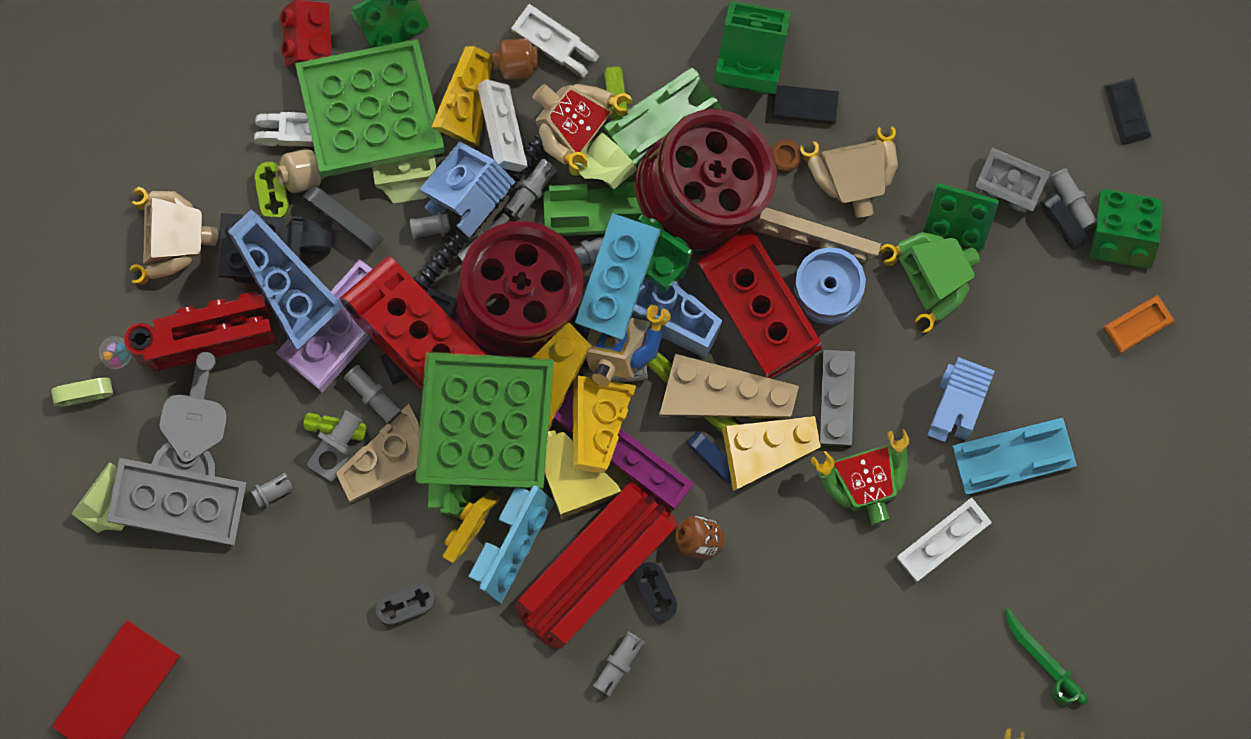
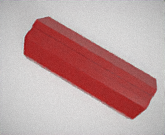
(595, 565)

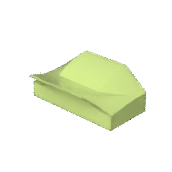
(606, 162)
(405, 178)
(95, 504)

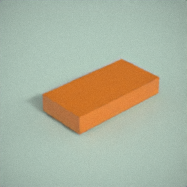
(1138, 324)

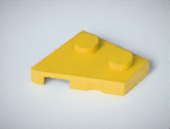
(473, 520)

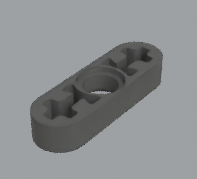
(342, 218)

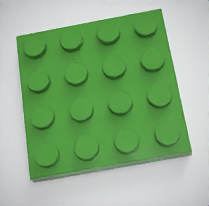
(369, 108)
(484, 420)

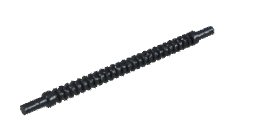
(455, 242)

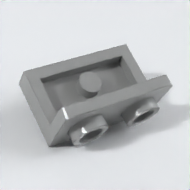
(1012, 180)

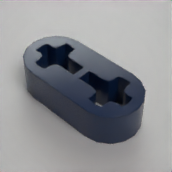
(710, 456)

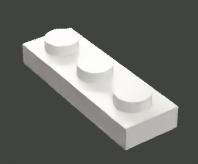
(502, 125)
(943, 540)

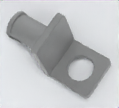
(336, 443)

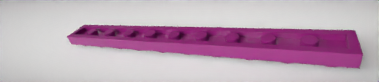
(634, 460)

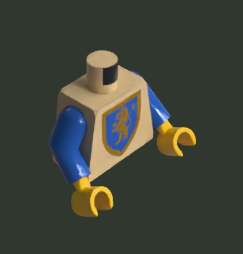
(620, 357)

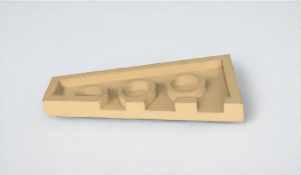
(812, 234)
(719, 391)

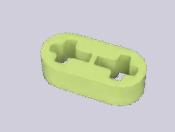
(82, 392)

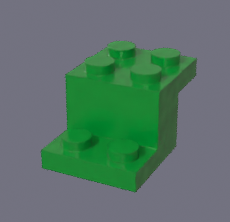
(752, 47)

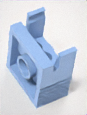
(467, 183)
(962, 399)

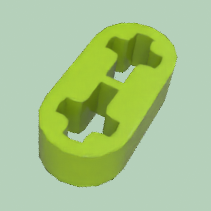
(264, 192)

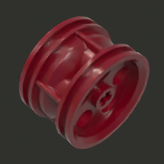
(727, 158)
(500, 247)

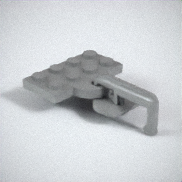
(176, 495)

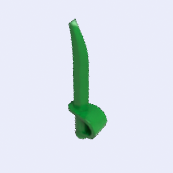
(1052, 667)

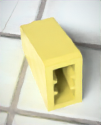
(573, 488)

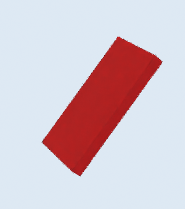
(117, 687)

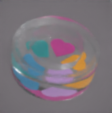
(114, 353)

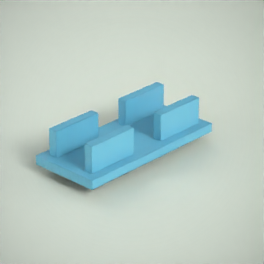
(617, 276)
(1014, 456)
(497, 566)

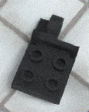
(299, 236)

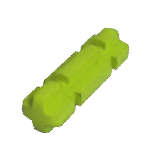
(326, 425)

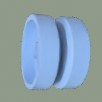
(845, 276)

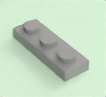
(837, 398)

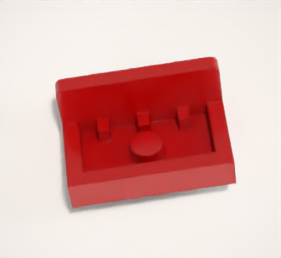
(305, 31)

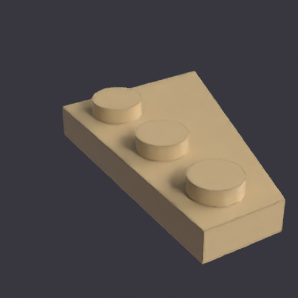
(383, 460)

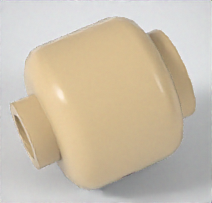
(298, 171)

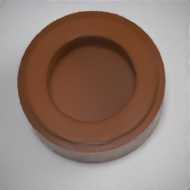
(786, 155)

